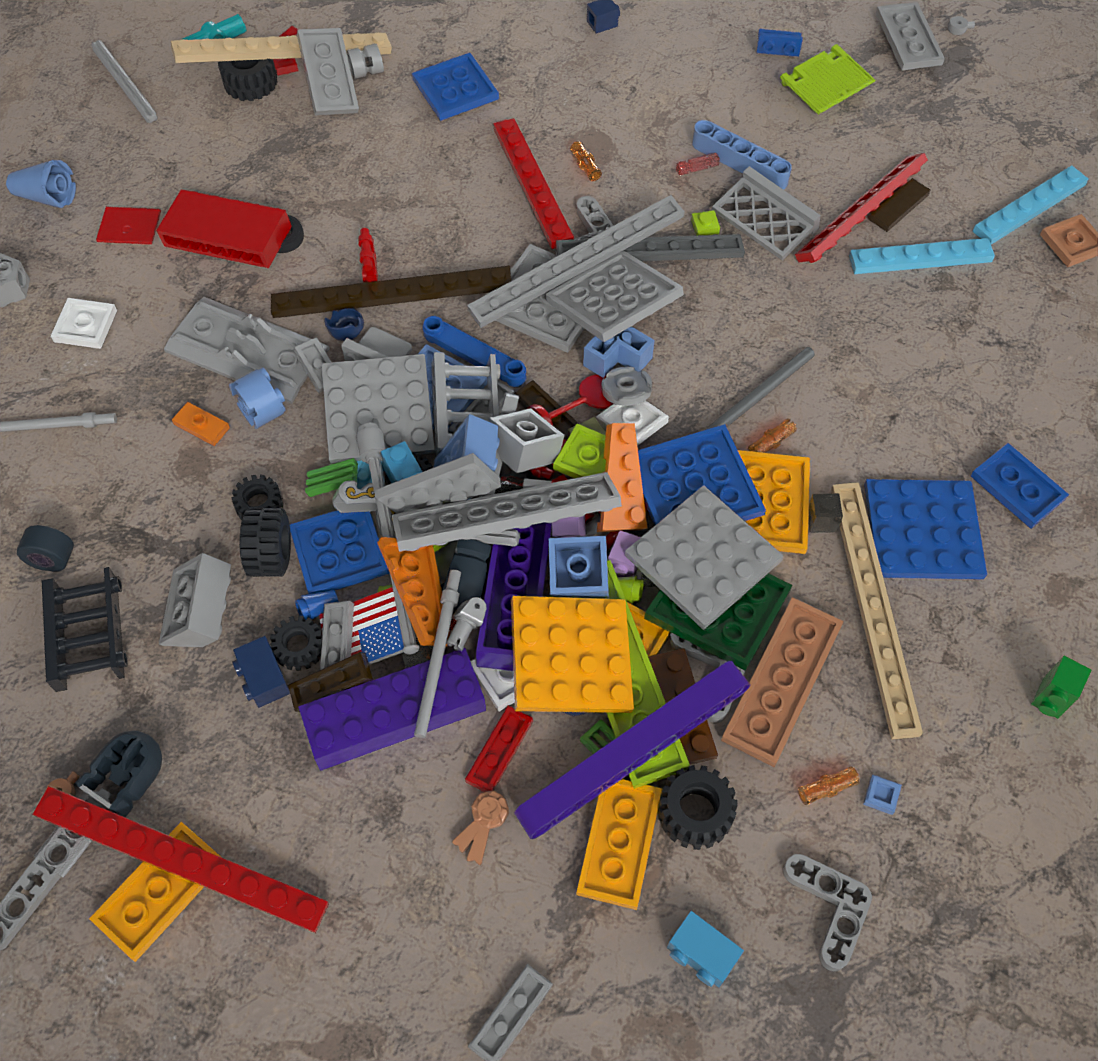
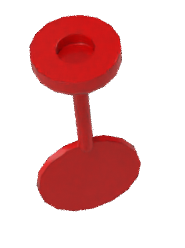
(589, 392)

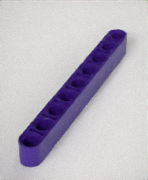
(631, 750)

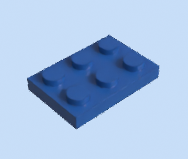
(1019, 485)

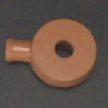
(65, 785)

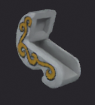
(351, 499)

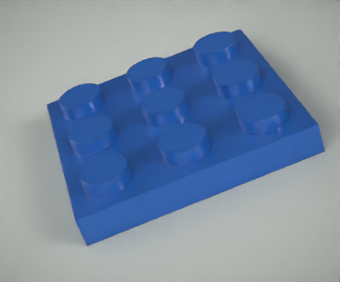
(455, 86)
(338, 550)

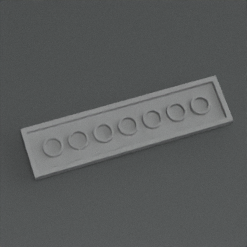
(505, 511)

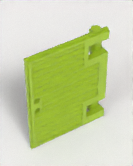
(827, 80)

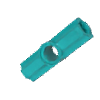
(227, 28)

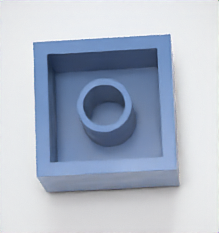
(578, 567)

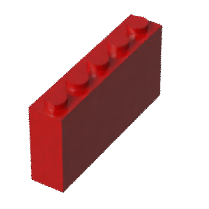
(224, 228)

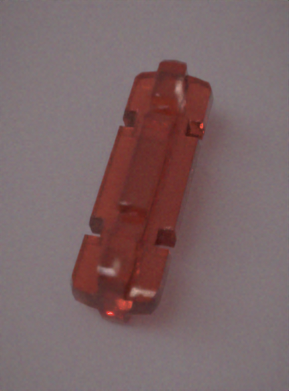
(697, 164)

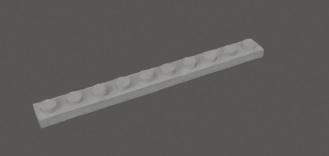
(575, 261)

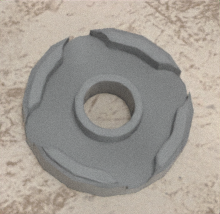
(626, 396)

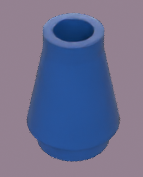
(313, 604)

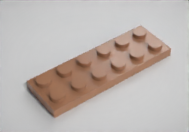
(782, 682)

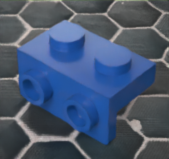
(779, 42)

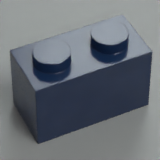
(261, 672)

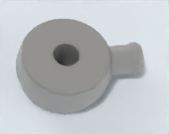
(959, 25)

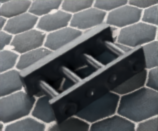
(55, 621)

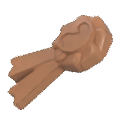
(489, 812)

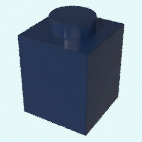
(602, 15)

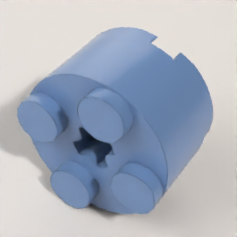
(258, 398)

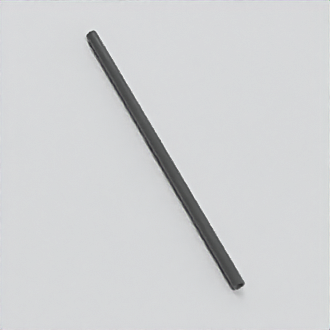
(743, 405)

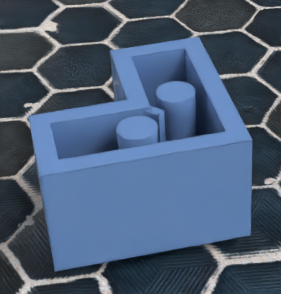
(627, 348)

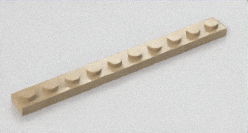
(262, 47)
(877, 615)

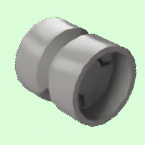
(357, 61)

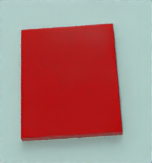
(128, 225)

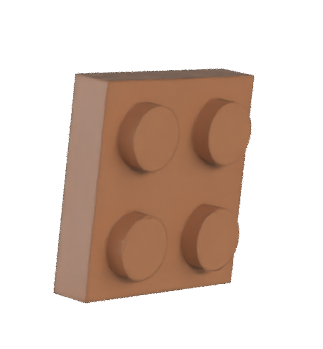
(1072, 240)

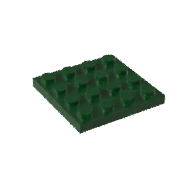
(735, 632)

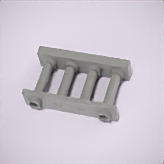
(441, 394)

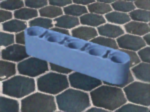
(740, 153)

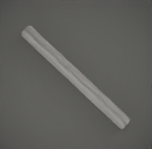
(124, 81)

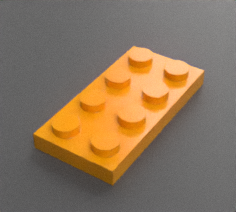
(619, 844)
(147, 902)

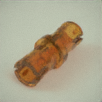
(591, 168)
(773, 437)
(828, 785)

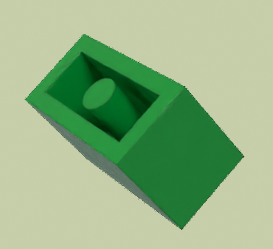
(1061, 687)

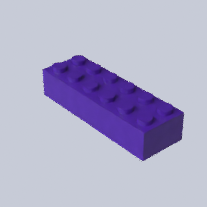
(512, 572)
(388, 710)

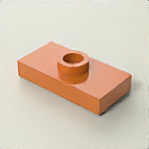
(200, 423)

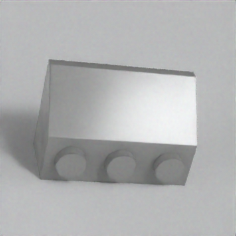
(196, 603)

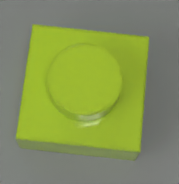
(705, 223)

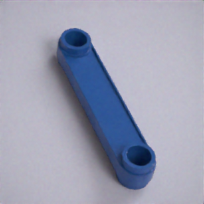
(472, 350)

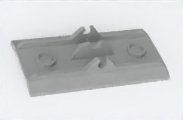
(238, 344)

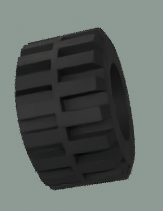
(248, 78)
(265, 542)
(704, 784)

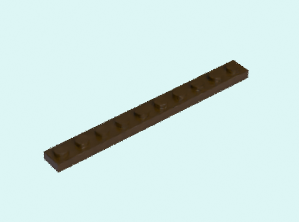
(389, 291)

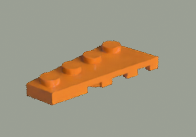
(625, 473)
(418, 586)

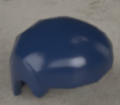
(345, 324)

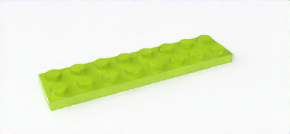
(646, 700)

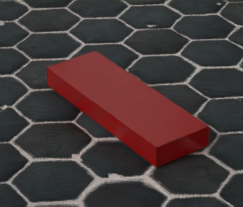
(499, 750)

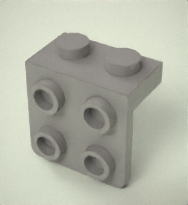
(375, 345)

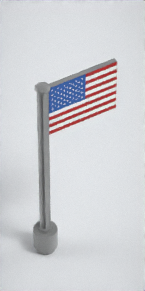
(380, 619)

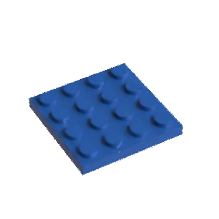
(685, 464)
(925, 528)

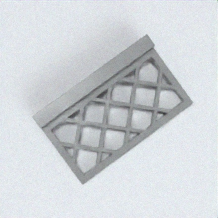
(781, 201)

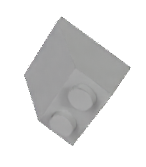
(527, 440)

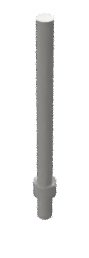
(88, 420)
(449, 600)

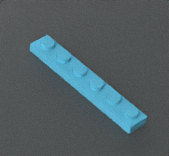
(1030, 205)
(921, 256)

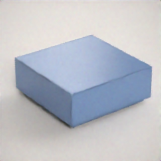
(882, 794)

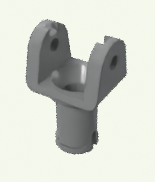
(468, 617)

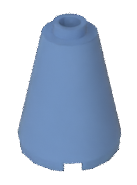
(44, 183)

